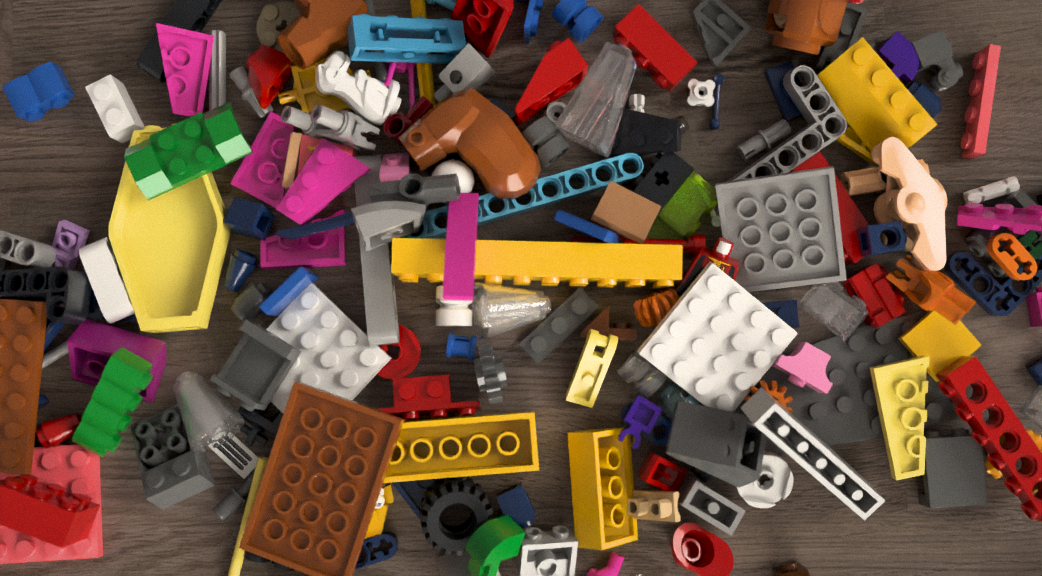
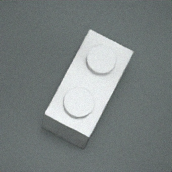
(115, 108)

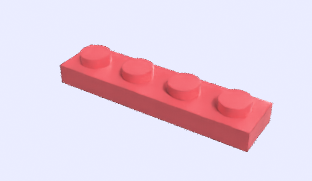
(981, 101)

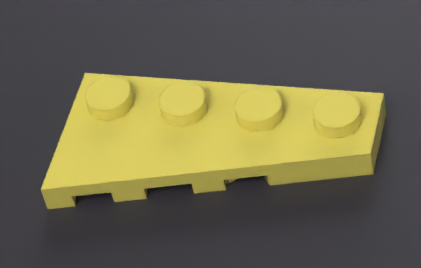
(902, 413)

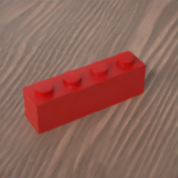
(849, 214)

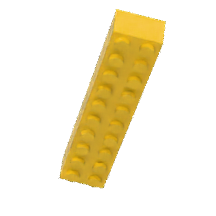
(545, 262)

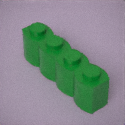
(112, 402)

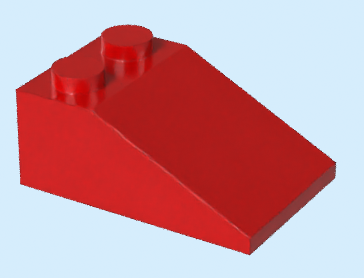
(556, 75)

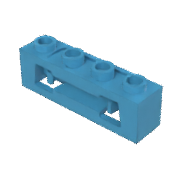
(404, 39)

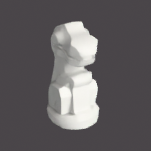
(362, 93)

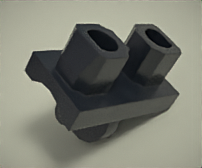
(260, 425)

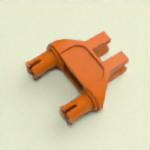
(931, 290)

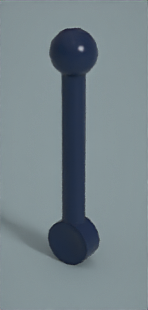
(718, 80)

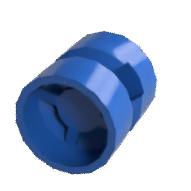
(578, 17)

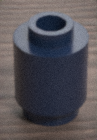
(926, 98)

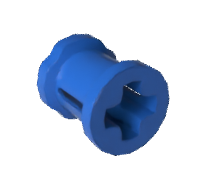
(461, 346)

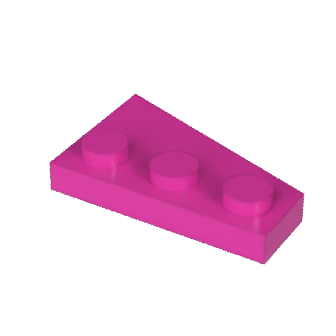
(186, 67)
(264, 169)
(320, 181)
(1006, 215)
(314, 250)

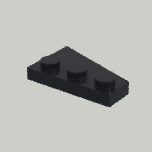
(645, 134)

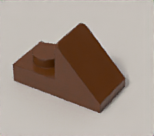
(601, 324)

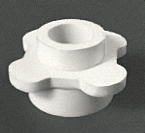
(700, 100)

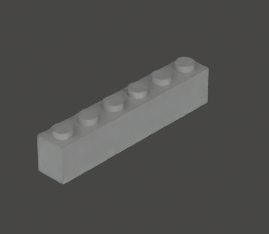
(812, 453)

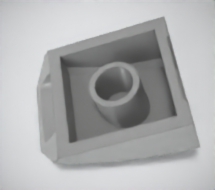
(387, 220)

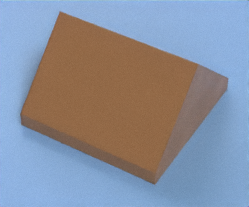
(626, 212)

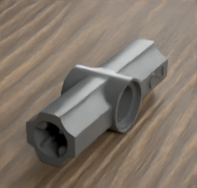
(432, 189)

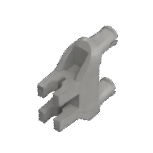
(333, 126)

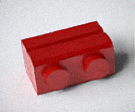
(875, 290)

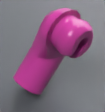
(612, 567)

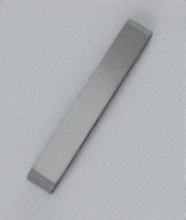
(376, 270)

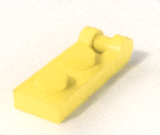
(591, 369)

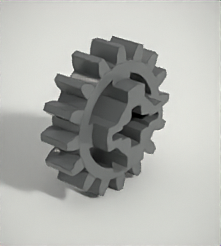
(490, 372)

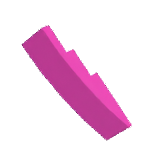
(461, 248)

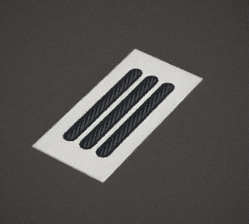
(237, 456)

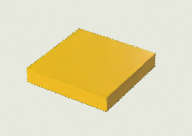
(940, 341)

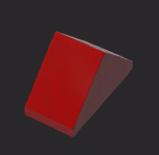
(661, 472)

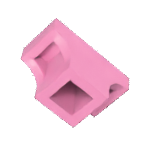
(395, 166)
(806, 367)

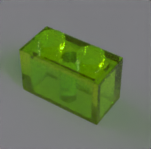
(688, 205)

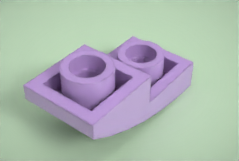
(67, 242)

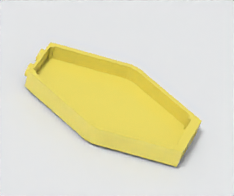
(169, 249)

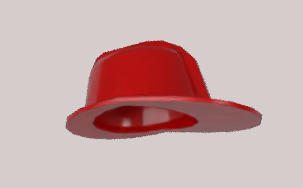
(701, 551)

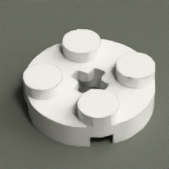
(771, 491)

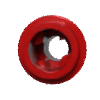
(58, 430)

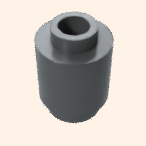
(248, 302)

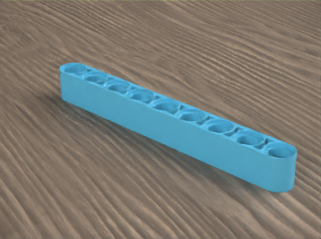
(538, 199)

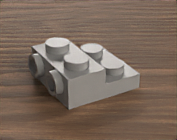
(547, 552)

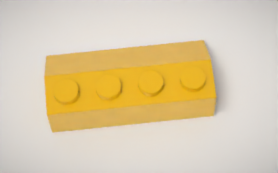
(874, 98)
(600, 488)

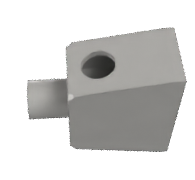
(468, 66)

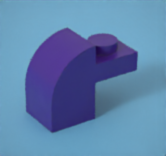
(900, 57)

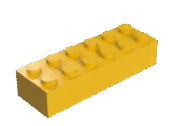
(465, 447)

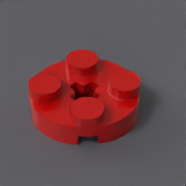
(408, 356)

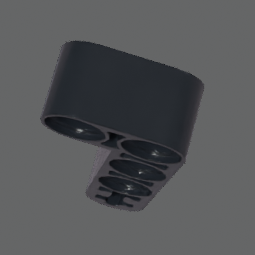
(63, 287)

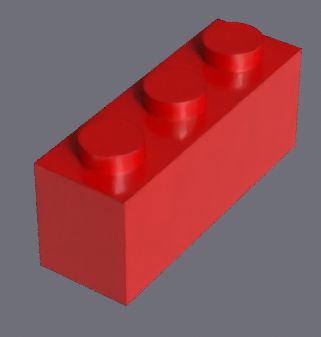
(654, 48)

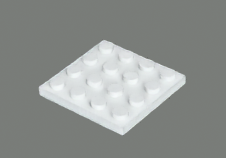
(717, 340)
(332, 348)

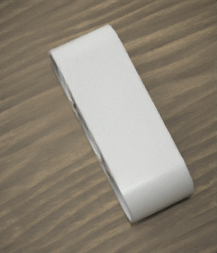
(106, 280)

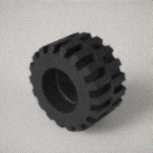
(447, 493)

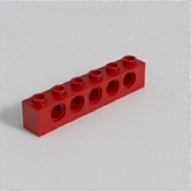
(1001, 421)

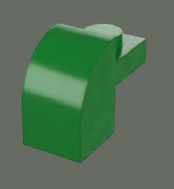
(493, 543)

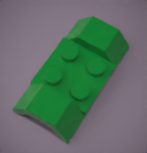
(186, 151)

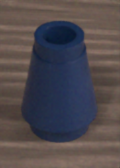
(239, 269)

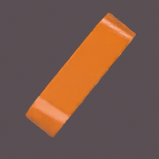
(1016, 252)

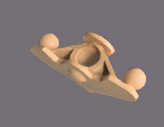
(914, 200)

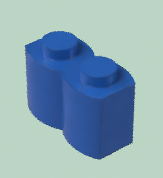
(39, 92)

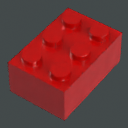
(45, 510)

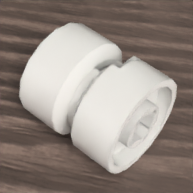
(452, 312)

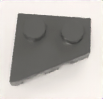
(718, 29)

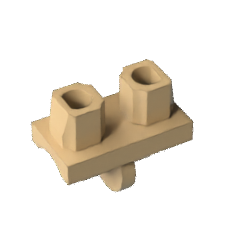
(654, 505)

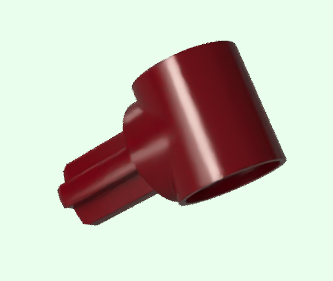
(398, 123)

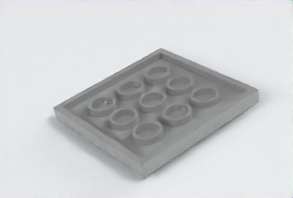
(783, 229)

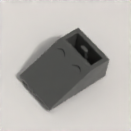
(717, 443)
(166, 460)

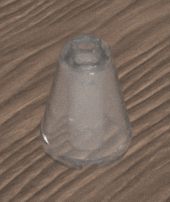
(506, 308)
(205, 412)

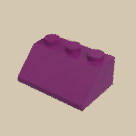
(96, 342)

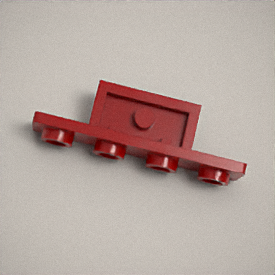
(427, 396)

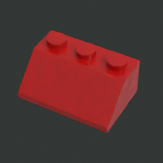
(483, 21)

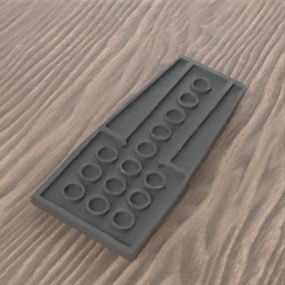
(850, 406)

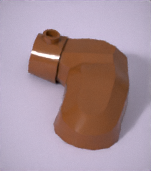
(318, 30)
(482, 138)

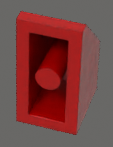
(268, 73)

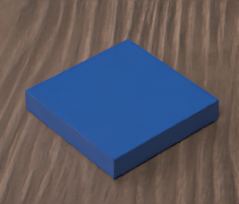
(588, 227)
(288, 291)

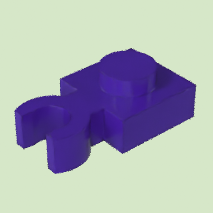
(641, 416)

